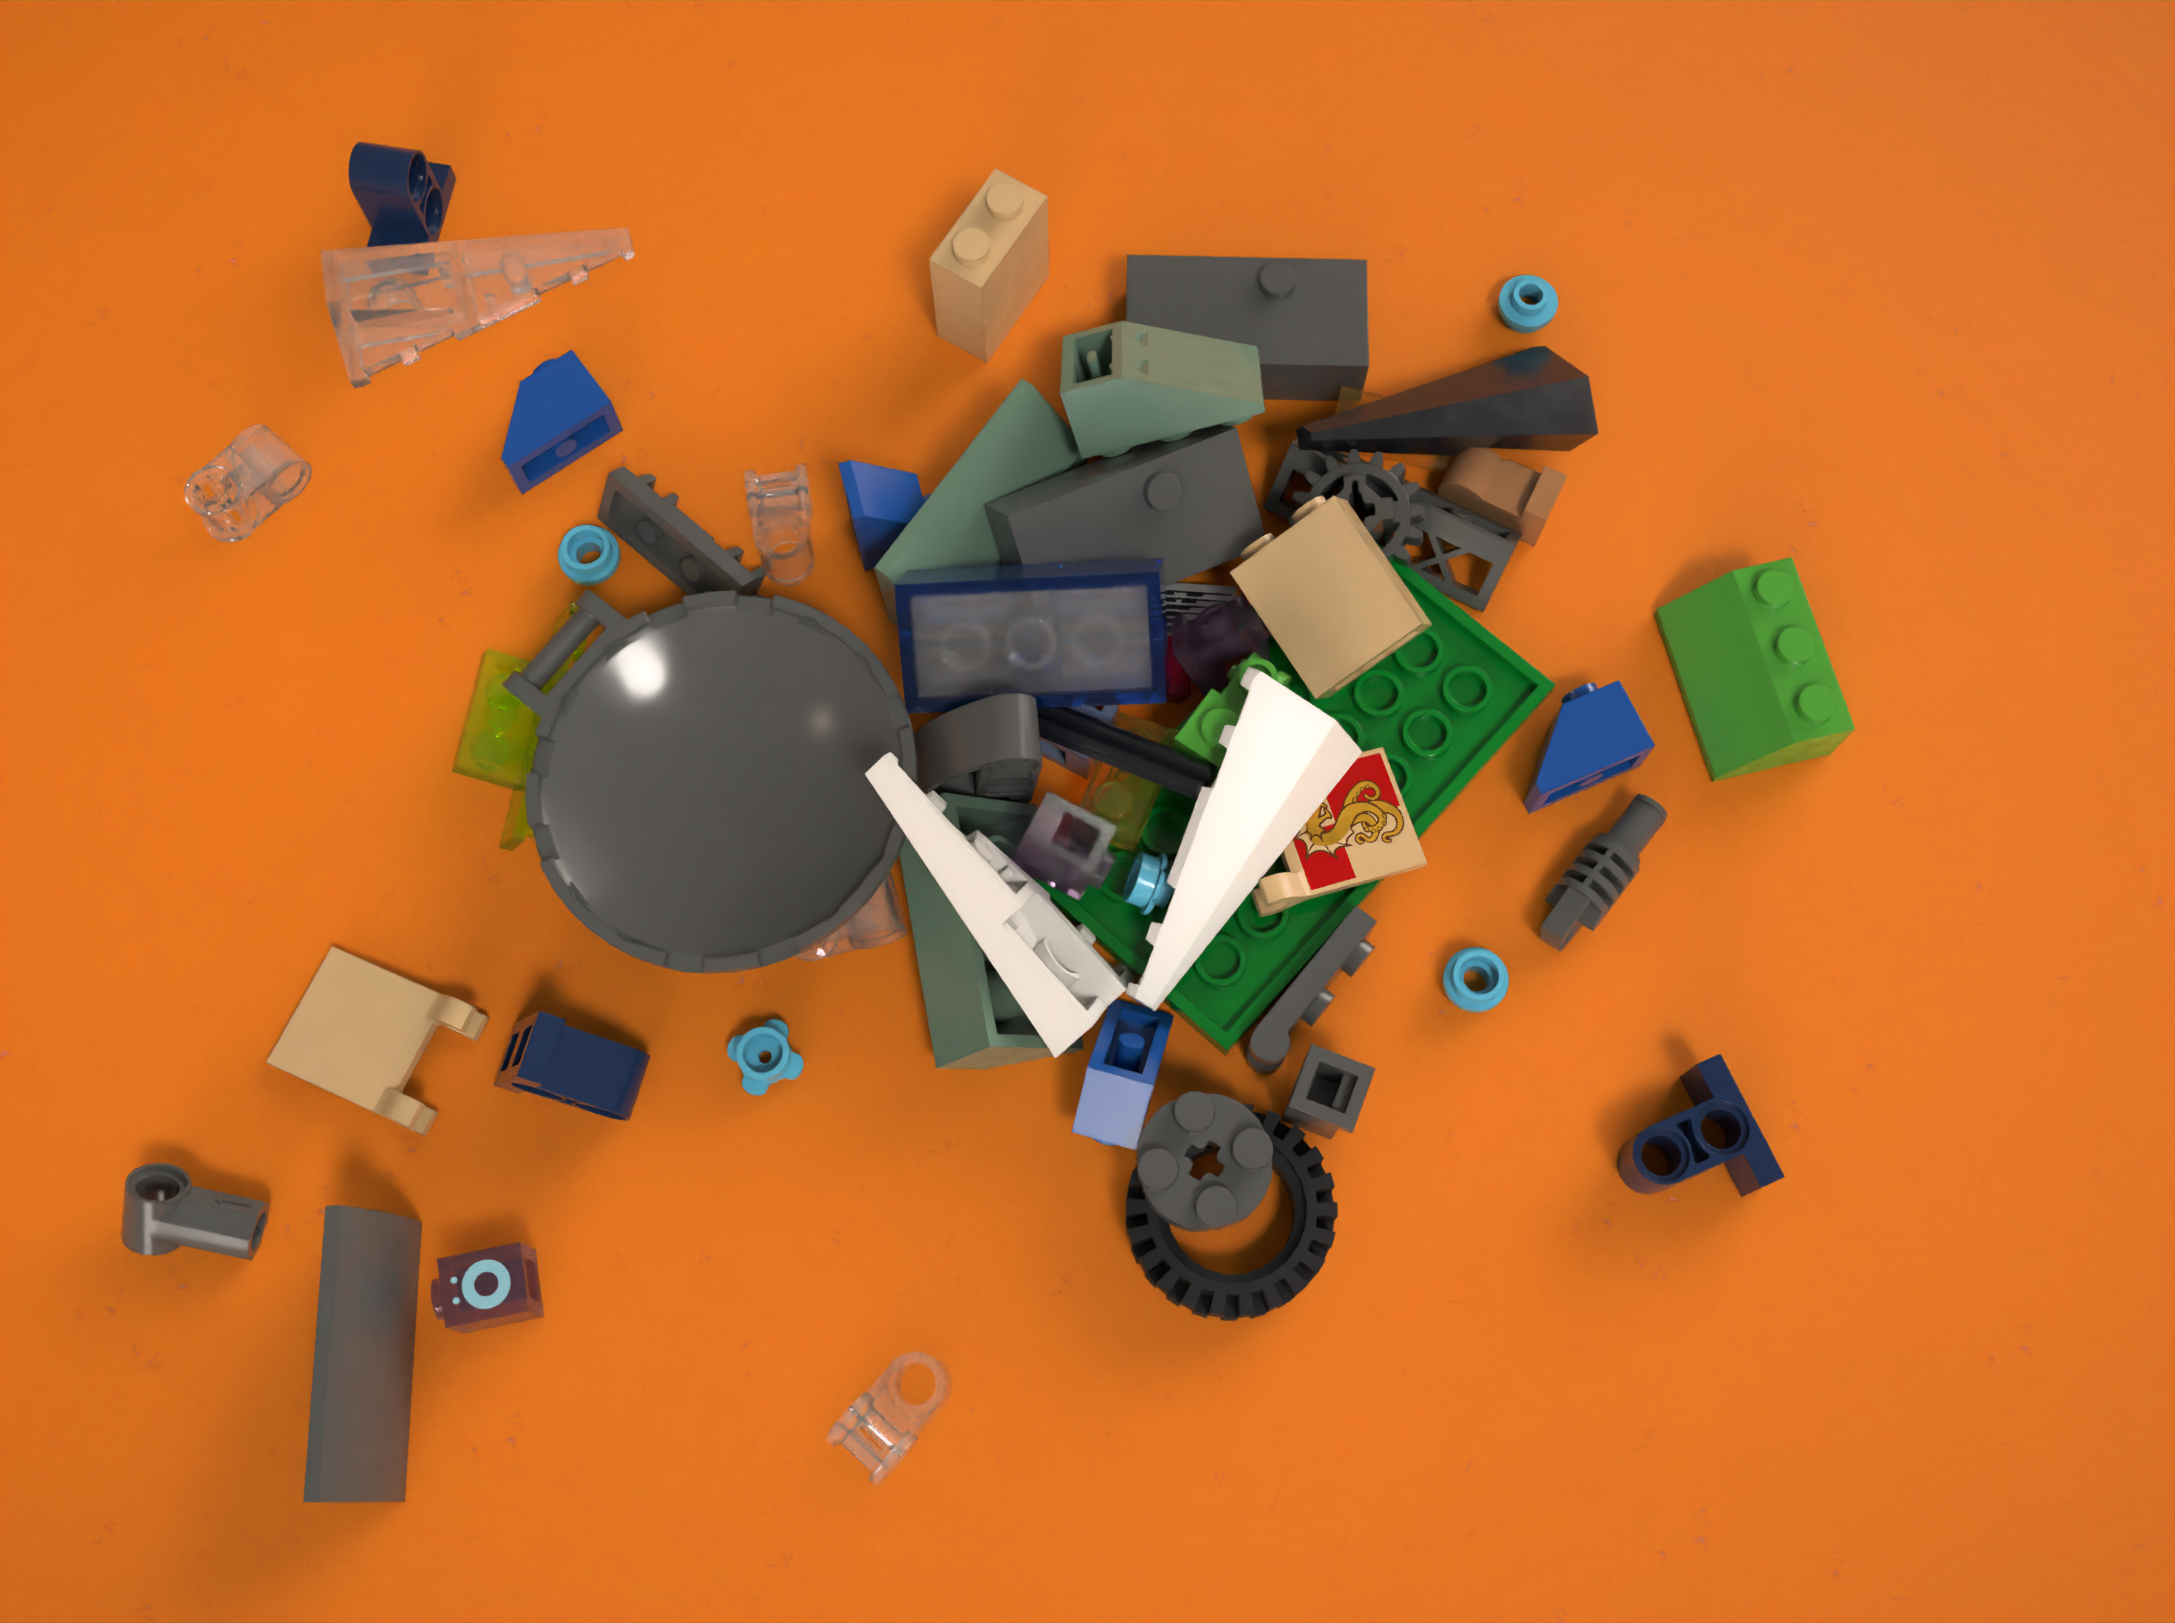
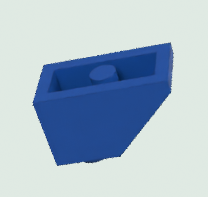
(556, 421)
(879, 506)
(1587, 744)
(1122, 1074)

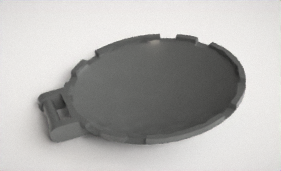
(712, 777)

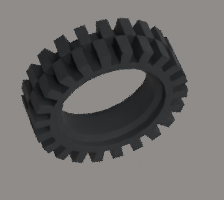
(1264, 1288)

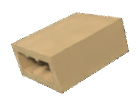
(990, 265)
(1329, 595)

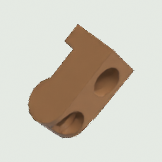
(1502, 490)

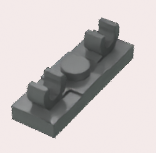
(671, 538)

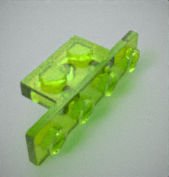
(500, 733)

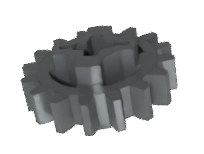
(1381, 514)

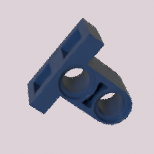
(400, 193)
(572, 1067)
(1685, 1149)

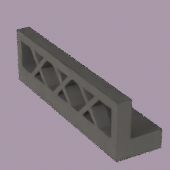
(1443, 521)

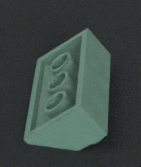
(1013, 451)
(966, 1002)

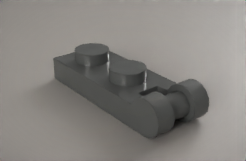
(1308, 994)

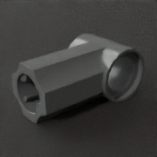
(168, 1212)

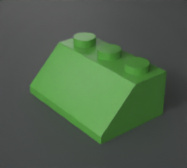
(1754, 671)

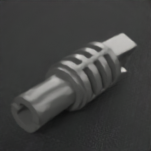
(1600, 873)

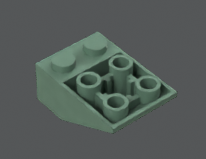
(1153, 384)

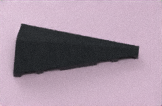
(1506, 404)

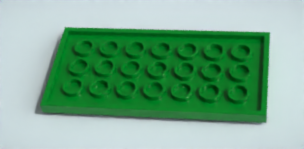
(1439, 715)

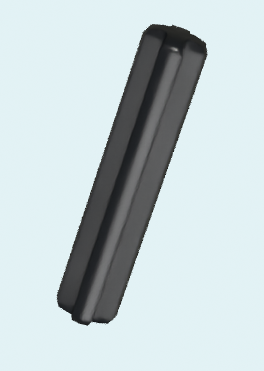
(1125, 750)

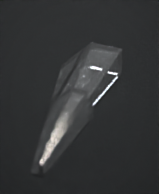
(415, 295)

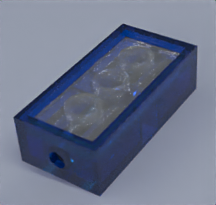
(1034, 630)

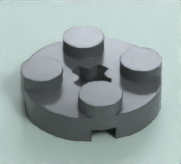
(1242, 1150)

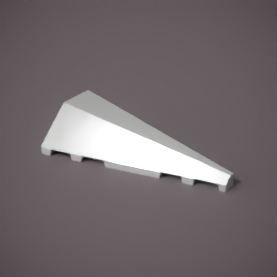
(1270, 783)

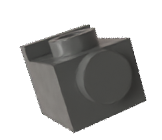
(1328, 1093)

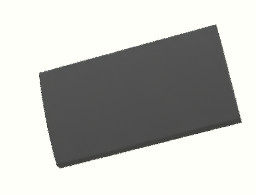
(363, 1357)

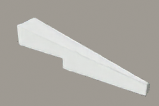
(1024, 935)

